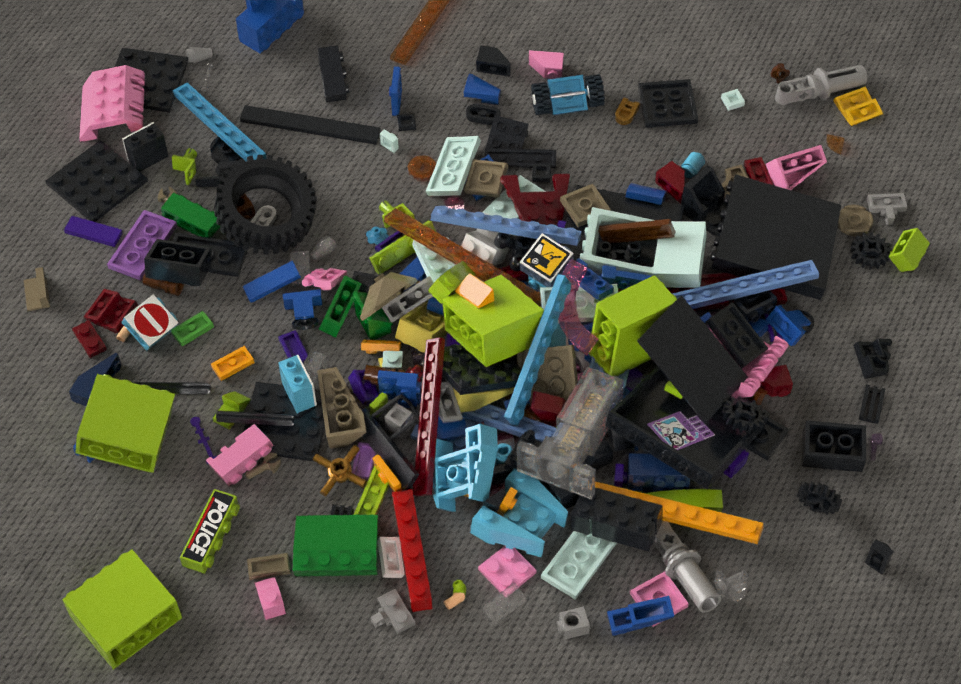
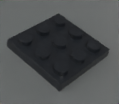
(667, 103)

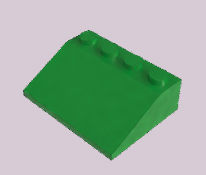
(335, 545)

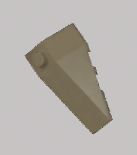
(384, 291)
(341, 414)

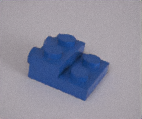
(400, 383)

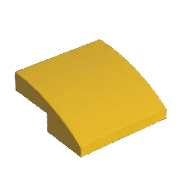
(858, 106)

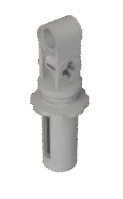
(820, 84)
(684, 566)

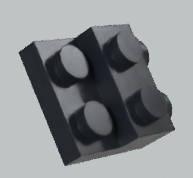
(755, 305)

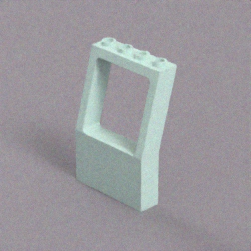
(677, 258)

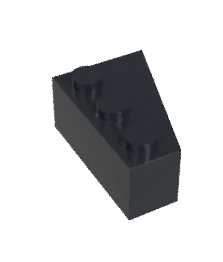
(333, 73)

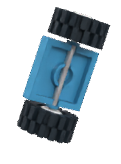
(567, 94)

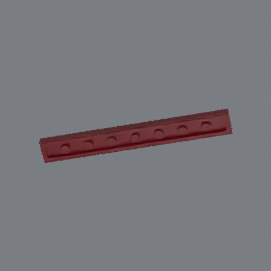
(429, 416)

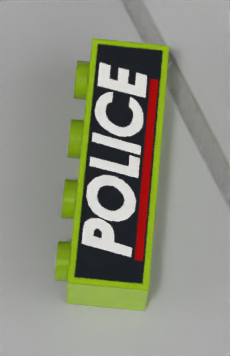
(209, 531)

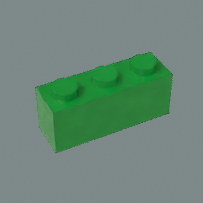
(190, 216)
(339, 306)

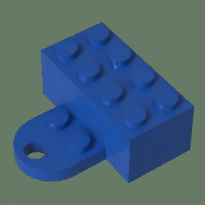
(266, 21)

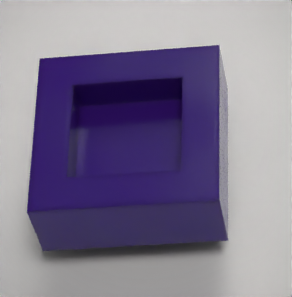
(620, 476)

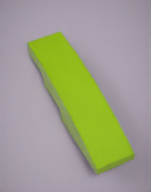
(703, 498)

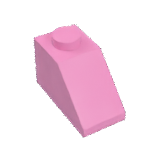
(547, 64)
(270, 598)

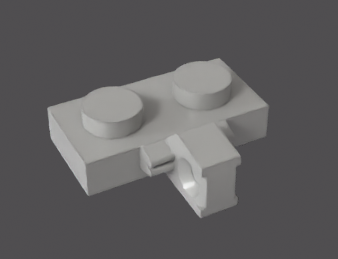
(887, 205)
(393, 612)

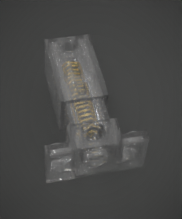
(577, 435)

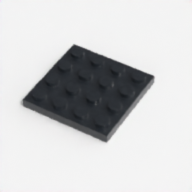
(162, 75)
(96, 181)
(471, 376)
(295, 441)

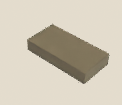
(268, 566)

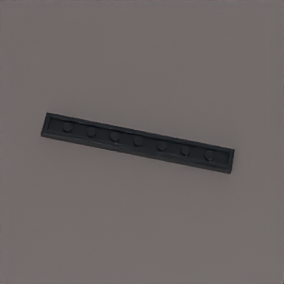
(310, 124)
(386, 448)

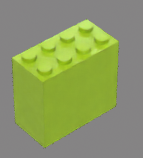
(623, 320)
(497, 328)
(124, 423)
(122, 608)

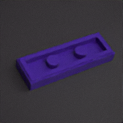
(93, 231)

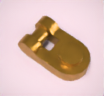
(626, 111)

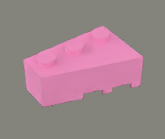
(794, 168)
(241, 455)

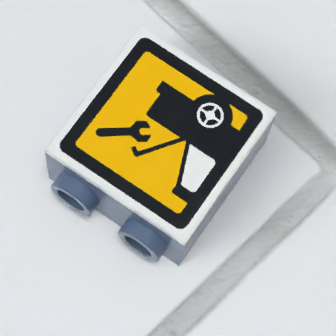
(545, 260)

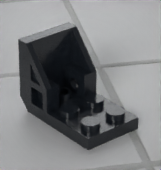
(704, 199)

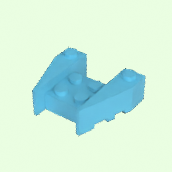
(465, 470)
(526, 522)

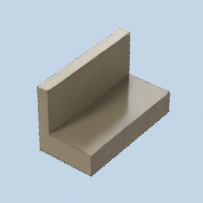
(37, 291)

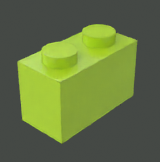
(909, 250)

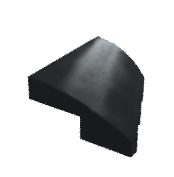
(873, 357)

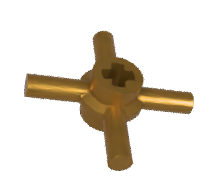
(339, 470)

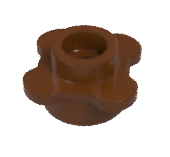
(776, 71)

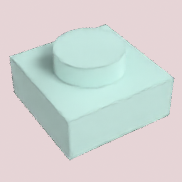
(732, 99)
(389, 141)
(392, 359)

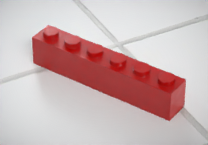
(412, 550)

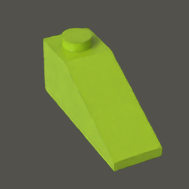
(449, 281)

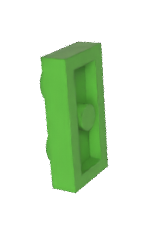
(192, 328)

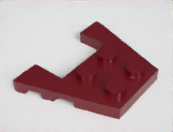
(538, 206)

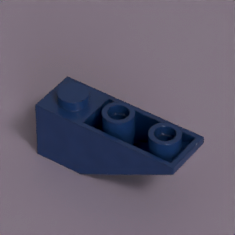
(84, 383)

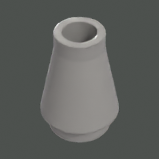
(198, 54)

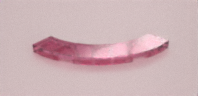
(568, 318)

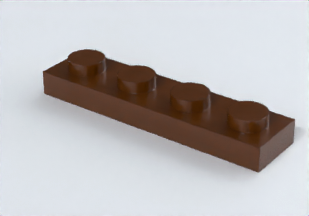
(637, 231)

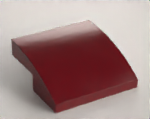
(110, 310)

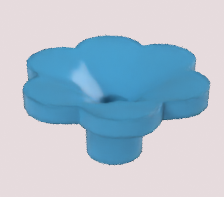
(376, 235)

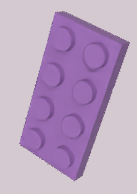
(135, 246)

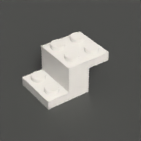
(482, 244)

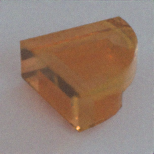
(835, 143)

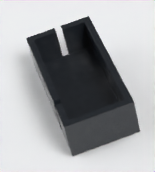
(618, 518)

